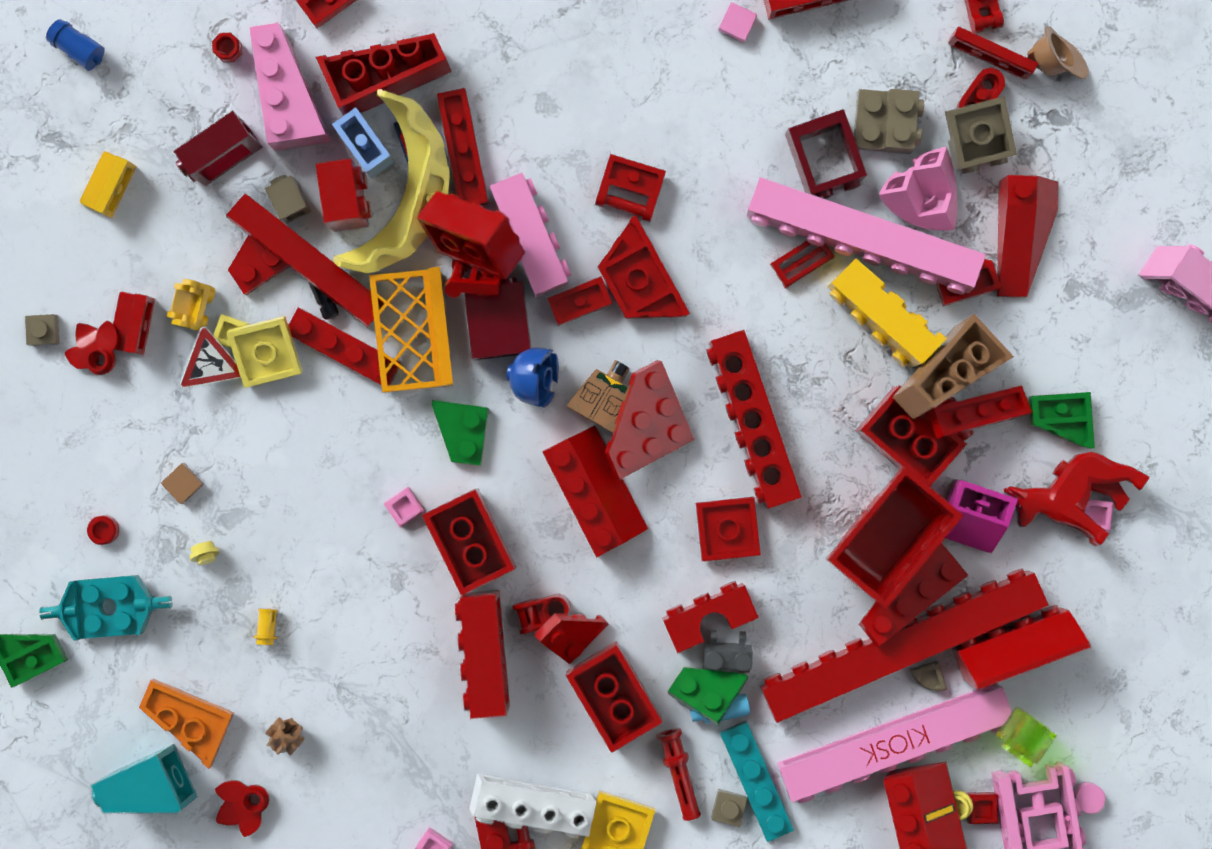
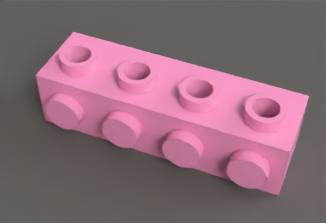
(527, 221)

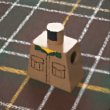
(602, 396)

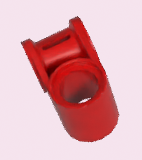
(538, 611)

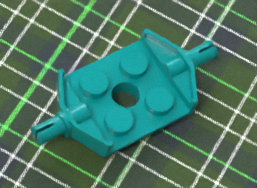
(83, 610)

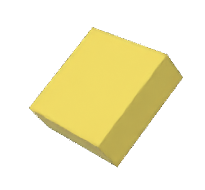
(224, 324)

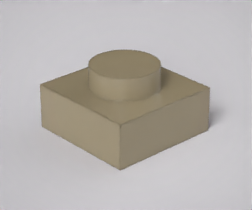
(42, 330)
(729, 807)

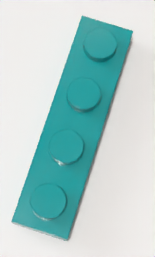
(756, 781)

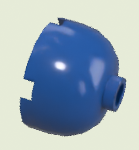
(532, 376)

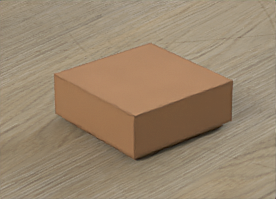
(182, 483)

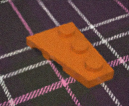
(190, 719)

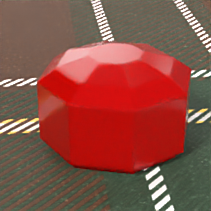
(227, 47)

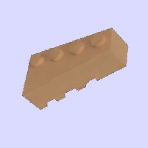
(958, 362)

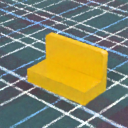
(108, 184)

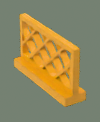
(437, 329)

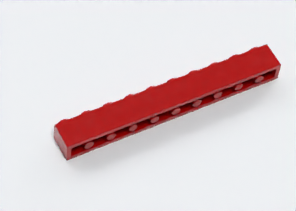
(919, 639)

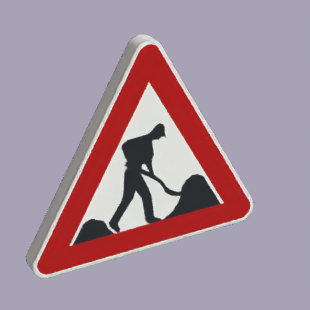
(208, 362)

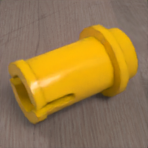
(266, 627)

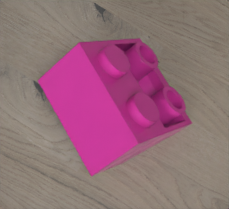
(984, 512)

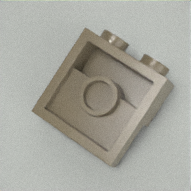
(888, 120)
(980, 135)

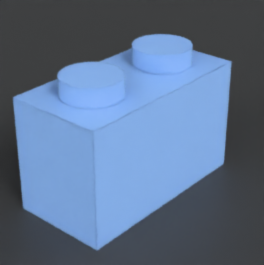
(363, 143)

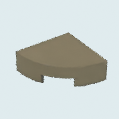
(929, 676)

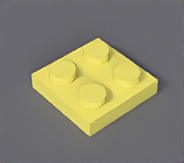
(264, 351)

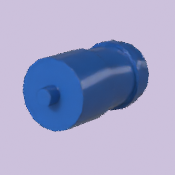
(75, 44)

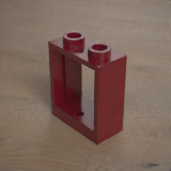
(816, 127)
(217, 149)

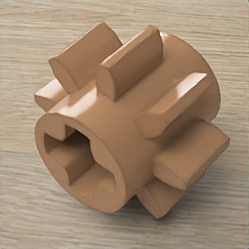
(284, 736)

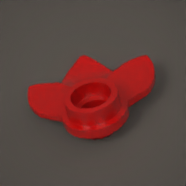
(93, 344)
(239, 807)

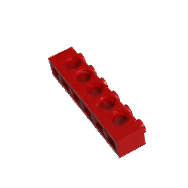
(786, 487)

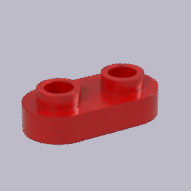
(978, 93)

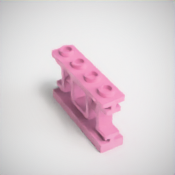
(1017, 830)

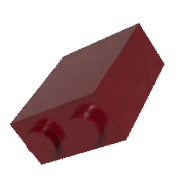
(498, 322)

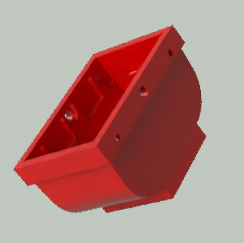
(894, 537)

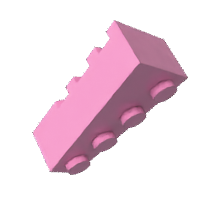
(285, 97)

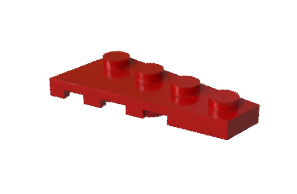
(929, 584)

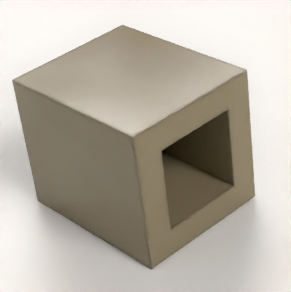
(287, 198)

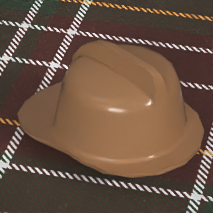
(1057, 56)

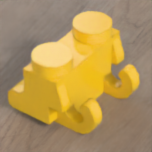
(190, 304)

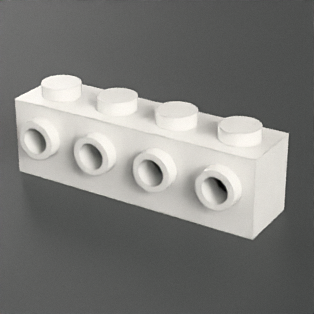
(532, 805)

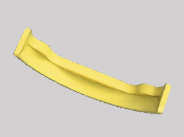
(426, 175)

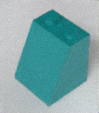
(146, 786)

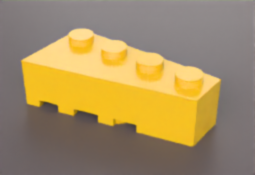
(885, 315)

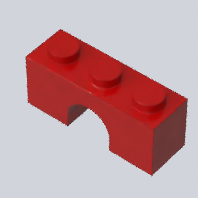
(731, 602)

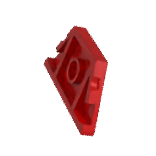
(639, 277)

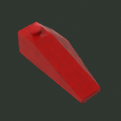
(1024, 223)

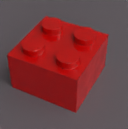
(342, 195)

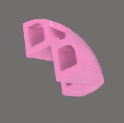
(924, 192)

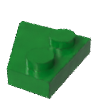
(1064, 416)
(462, 430)
(29, 656)
(707, 691)

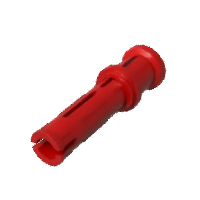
(676, 760)

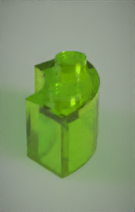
(1026, 737)

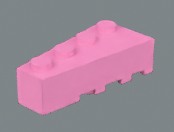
(1183, 274)

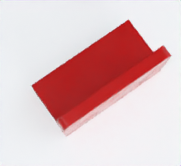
(133, 321)

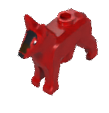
(1071, 489)

